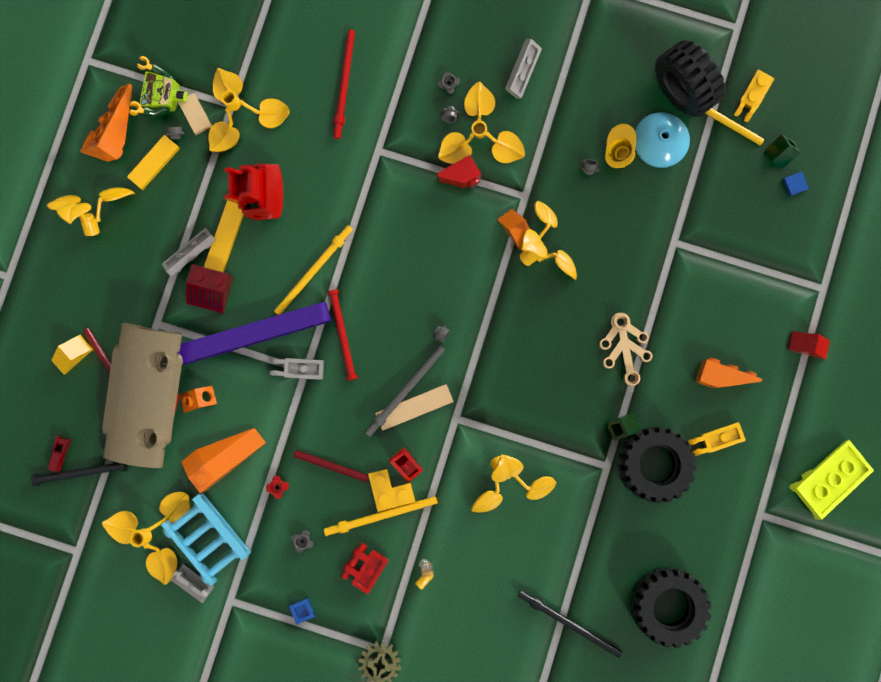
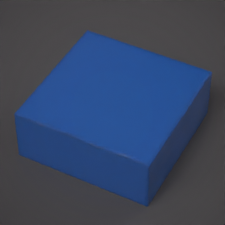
(795, 184)
(302, 611)

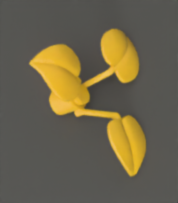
(225, 89)
(480, 102)
(69, 210)
(534, 248)
(504, 468)
(123, 529)

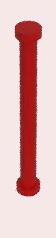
(342, 335)

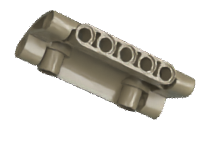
(141, 396)

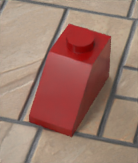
(461, 173)

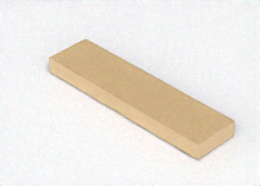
(418, 406)

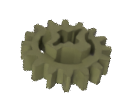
(372, 662)

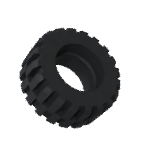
(690, 78)
(682, 464)
(693, 619)

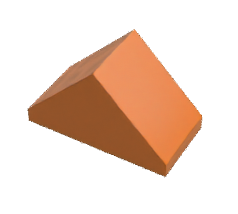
(514, 226)

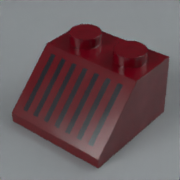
(208, 288)

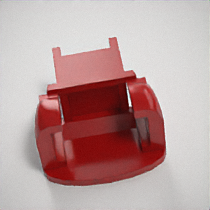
(256, 184)

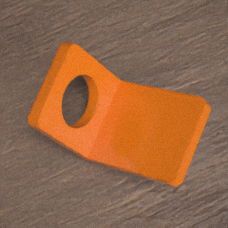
(193, 399)

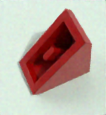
(809, 344)
(406, 464)

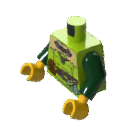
(158, 93)

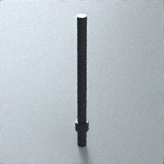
(536, 603)

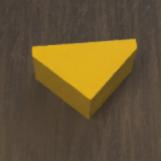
(71, 353)

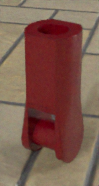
(57, 457)

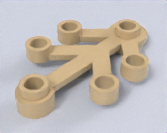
(625, 346)

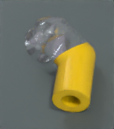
(427, 573)

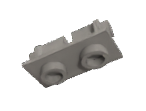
(192, 583)

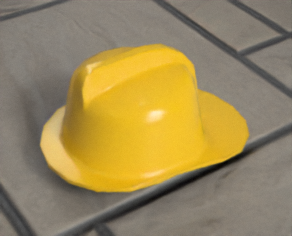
(620, 146)

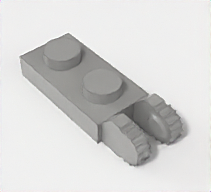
(299, 368)

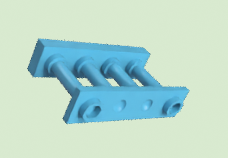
(226, 535)

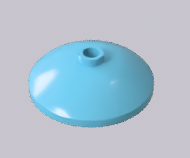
(654, 148)

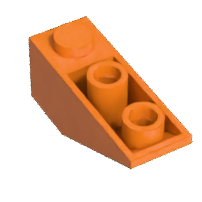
(716, 375)

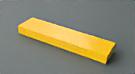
(224, 237)

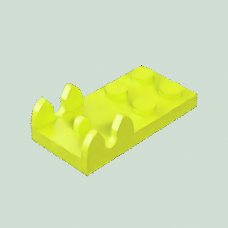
(832, 480)

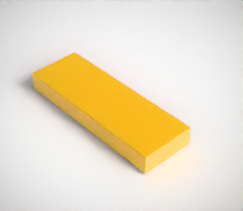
(153, 162)

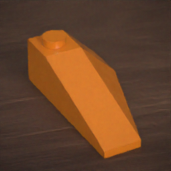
(216, 460)

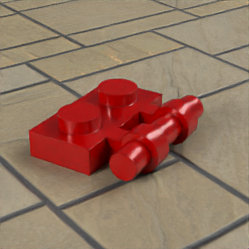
(370, 570)

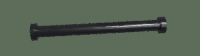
(36, 480)

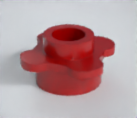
(272, 487)

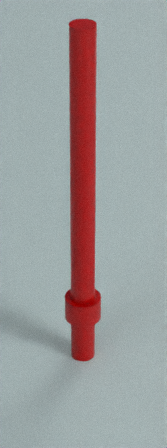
(339, 118)

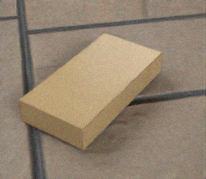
(195, 114)

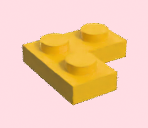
(388, 496)

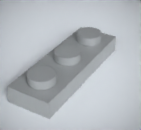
(523, 68)
(188, 252)

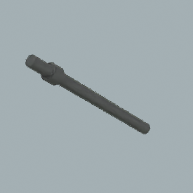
(380, 419)

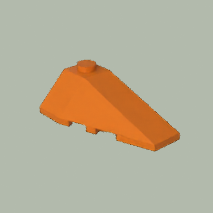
(110, 135)

